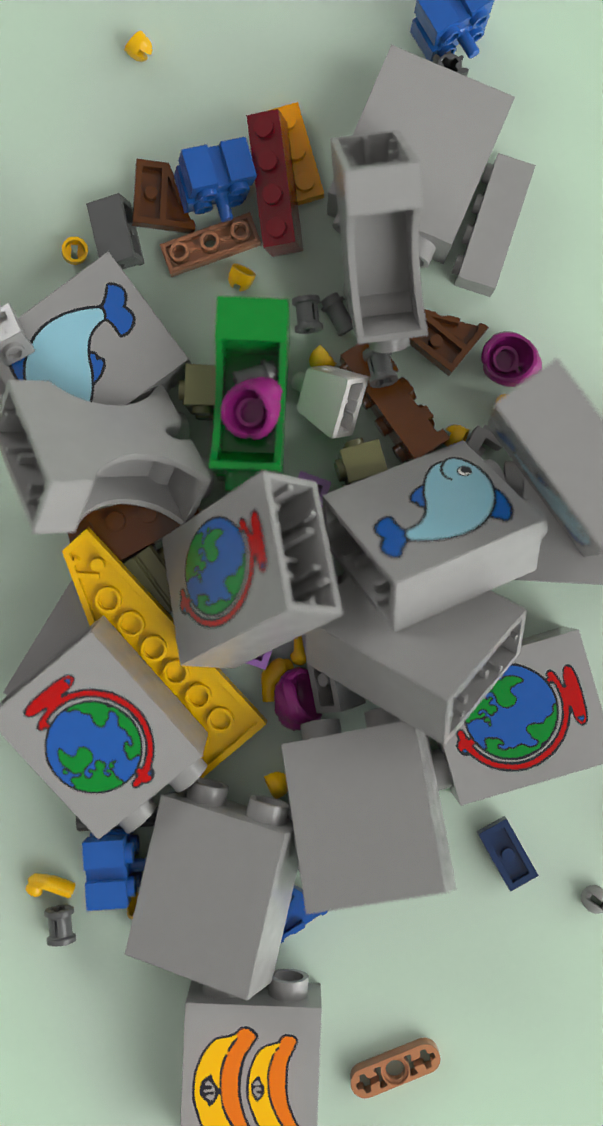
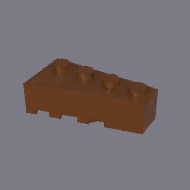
(396, 411)
(127, 528)

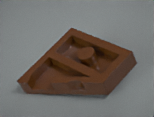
(157, 199)
(447, 340)

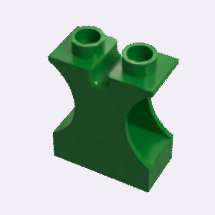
(244, 335)

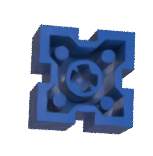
(446, 23)
(215, 176)
(112, 869)

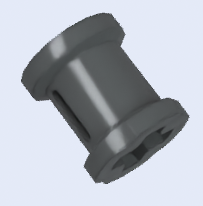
(307, 314)
(380, 368)
(60, 925)

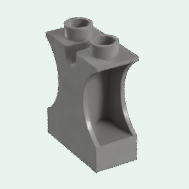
(379, 227)
(90, 455)

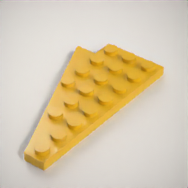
(207, 693)

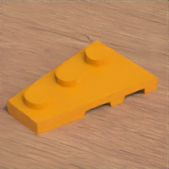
(304, 166)

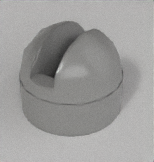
(594, 890)

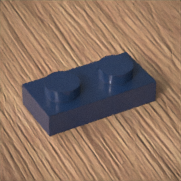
(507, 853)

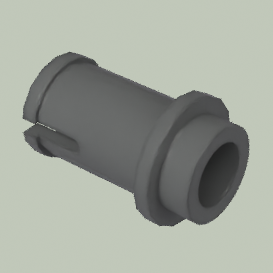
(337, 313)
(264, 369)

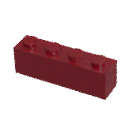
(275, 183)

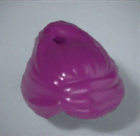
(504, 355)
(252, 407)
(295, 699)

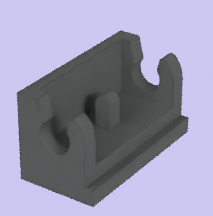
(114, 231)

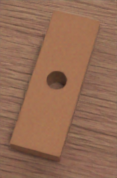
(190, 250)

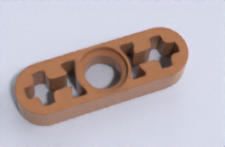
(389, 1081)

